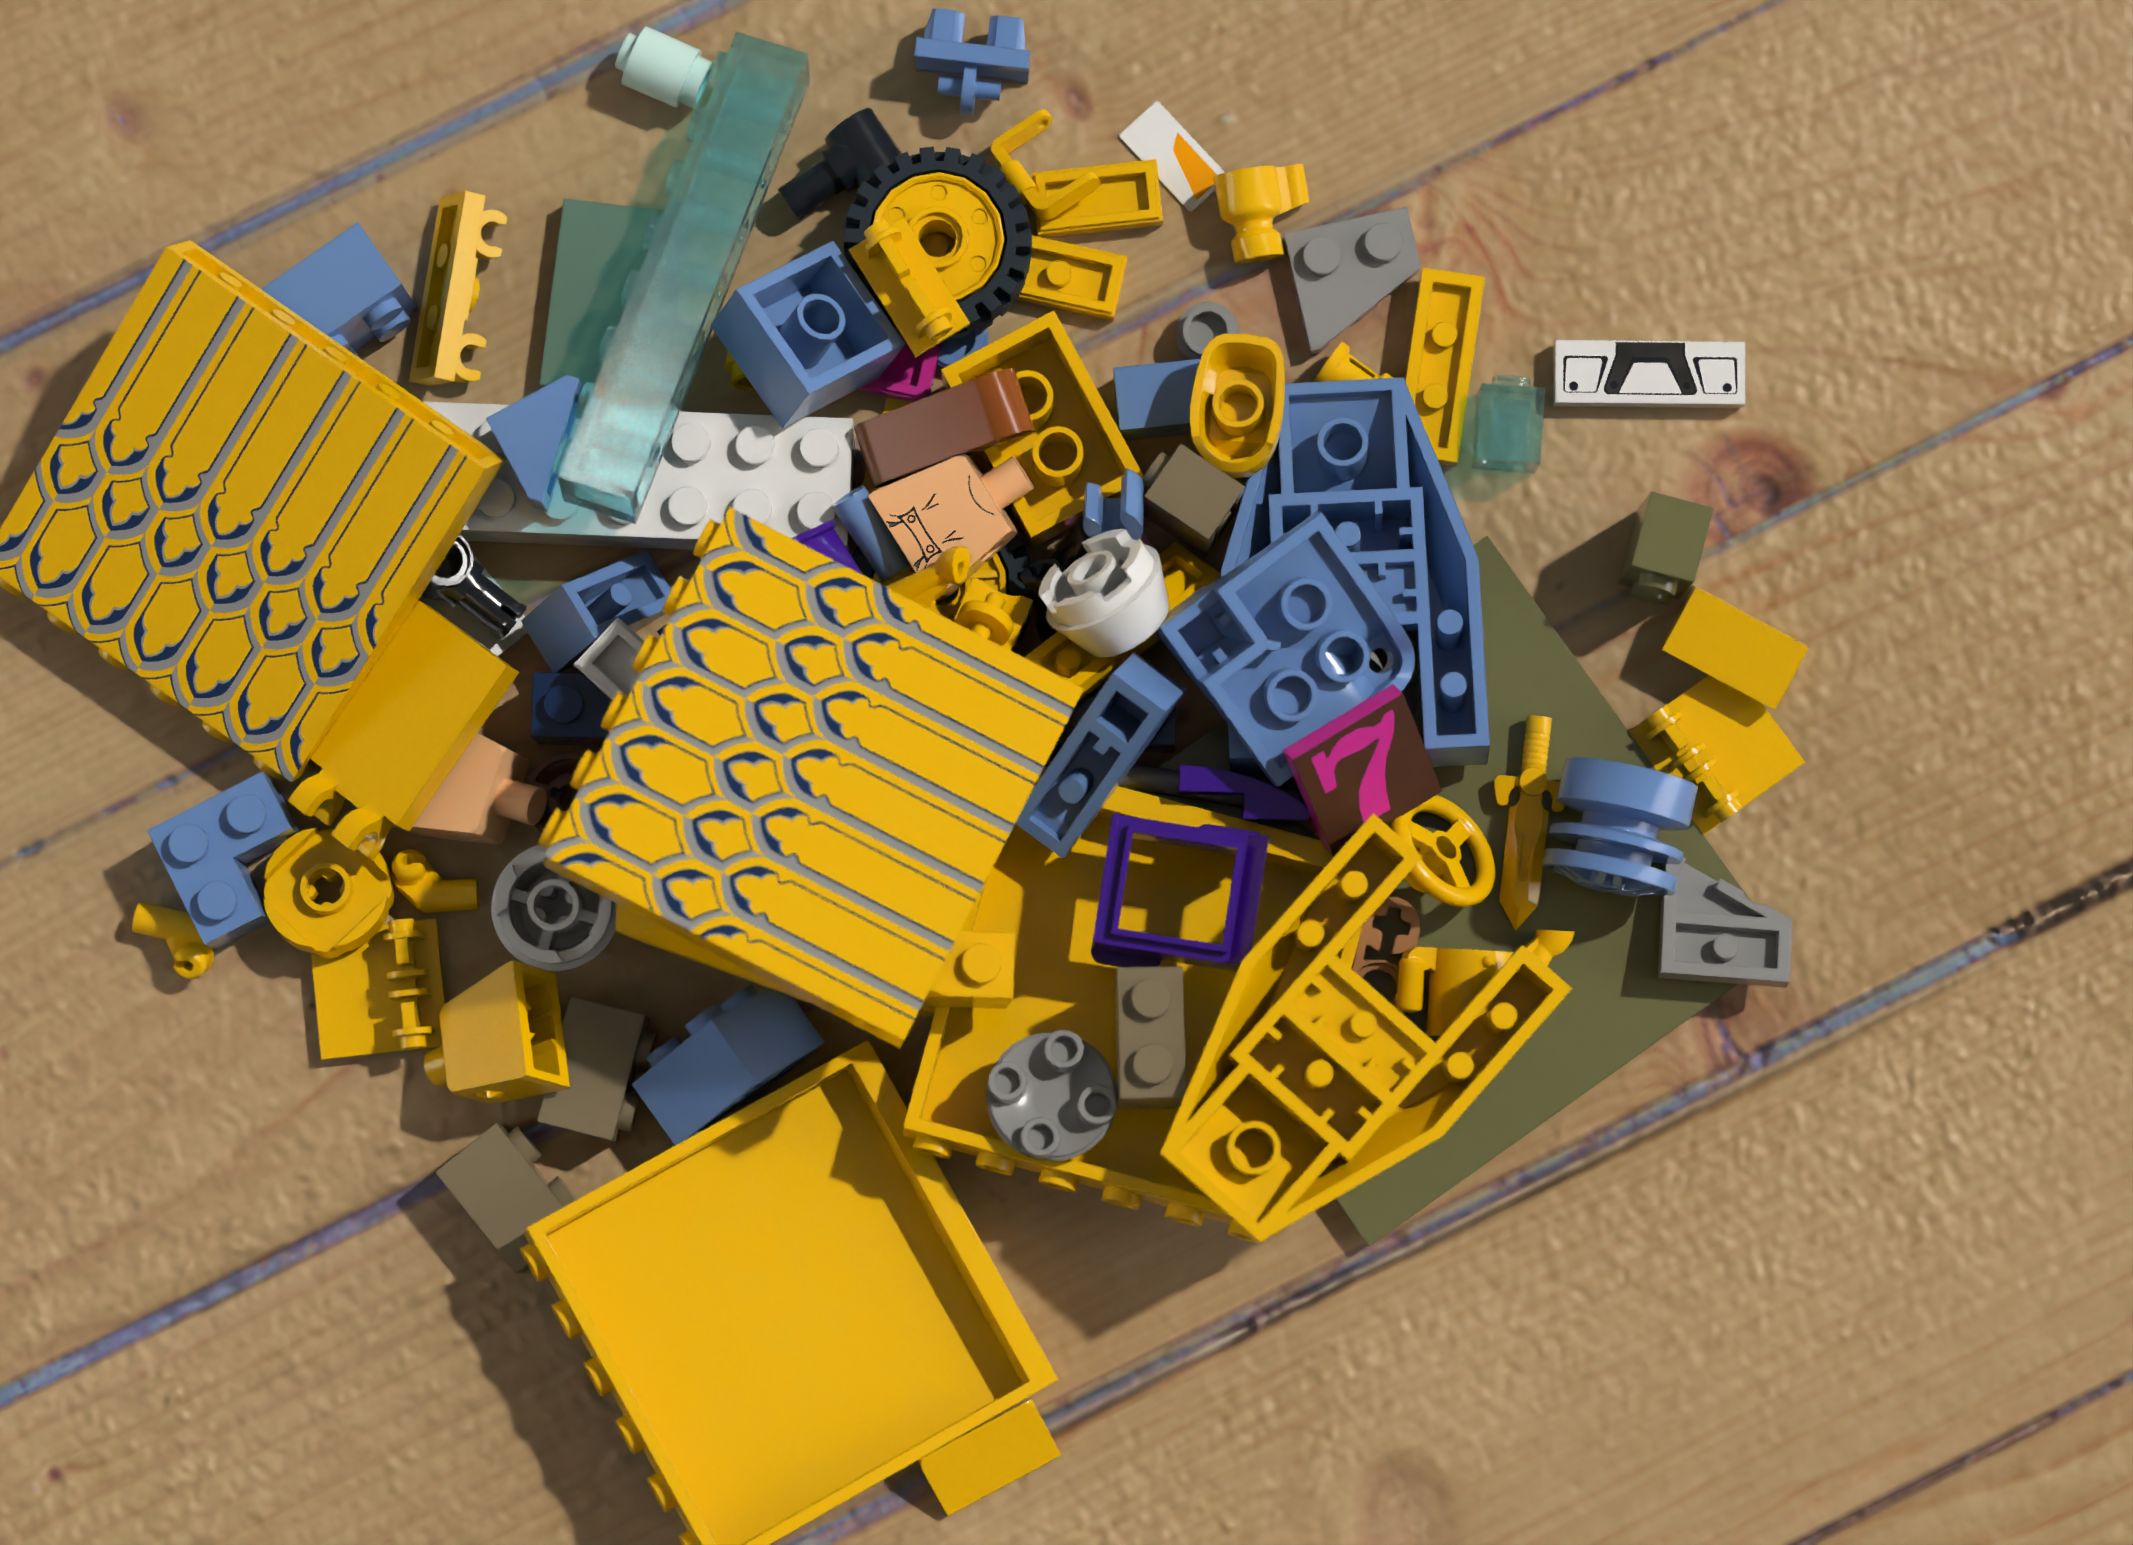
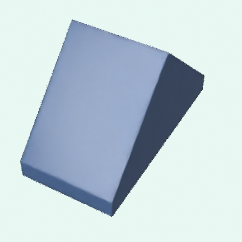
(533, 432)

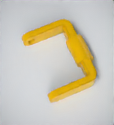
(1026, 187)

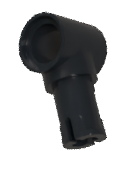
(852, 155)
(475, 591)

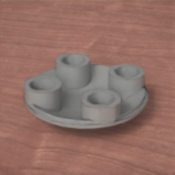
(1052, 1096)

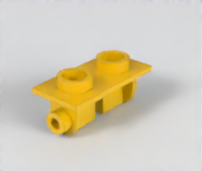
(908, 285)

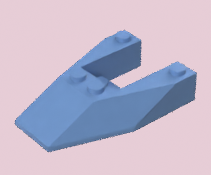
(1376, 479)

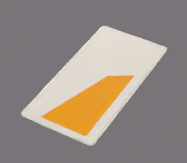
(1180, 160)

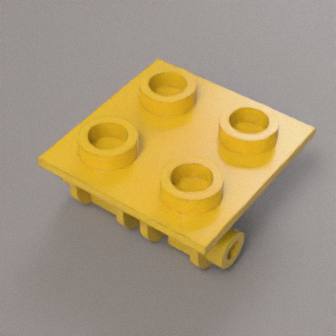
(1720, 745)
(381, 993)

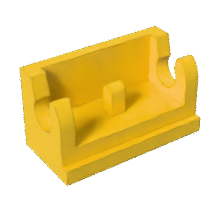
(1734, 647)

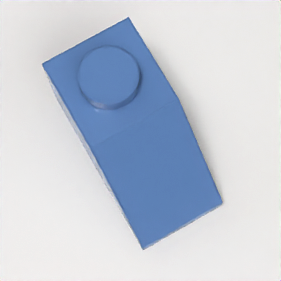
(587, 606)

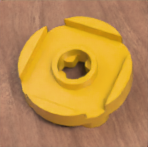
(326, 927)

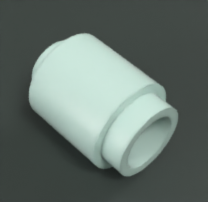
(663, 68)

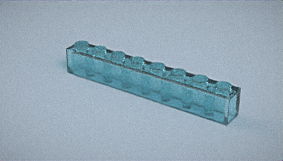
(683, 277)

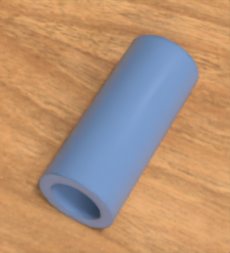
(870, 533)

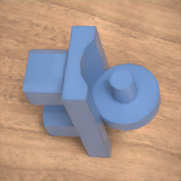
(945, 53)

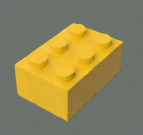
(1072, 427)

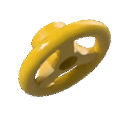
(1439, 869)

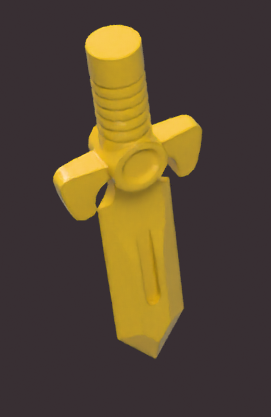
(1526, 823)

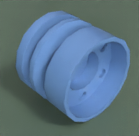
(1619, 826)

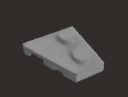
(1348, 269)
(1720, 934)

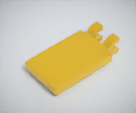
(403, 730)

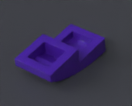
(1259, 802)

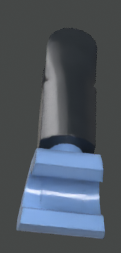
(1103, 515)

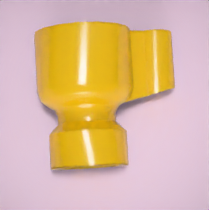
(1251, 200)

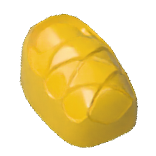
(1238, 403)

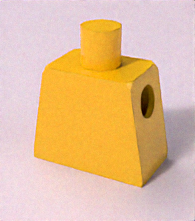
(502, 1038)

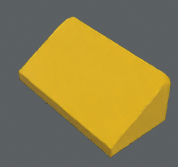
(989, 1457)

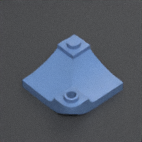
(1288, 641)

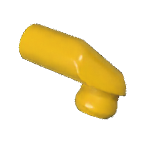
(427, 889)
(179, 932)

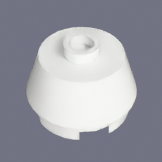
(1107, 596)
(549, 917)

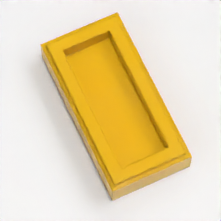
(1124, 199)

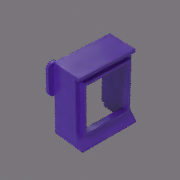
(1140, 949)

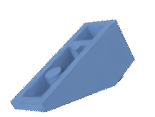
(1099, 753)

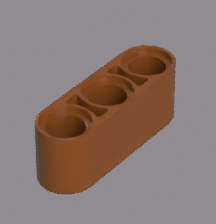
(944, 426)

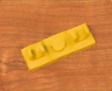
(452, 289)

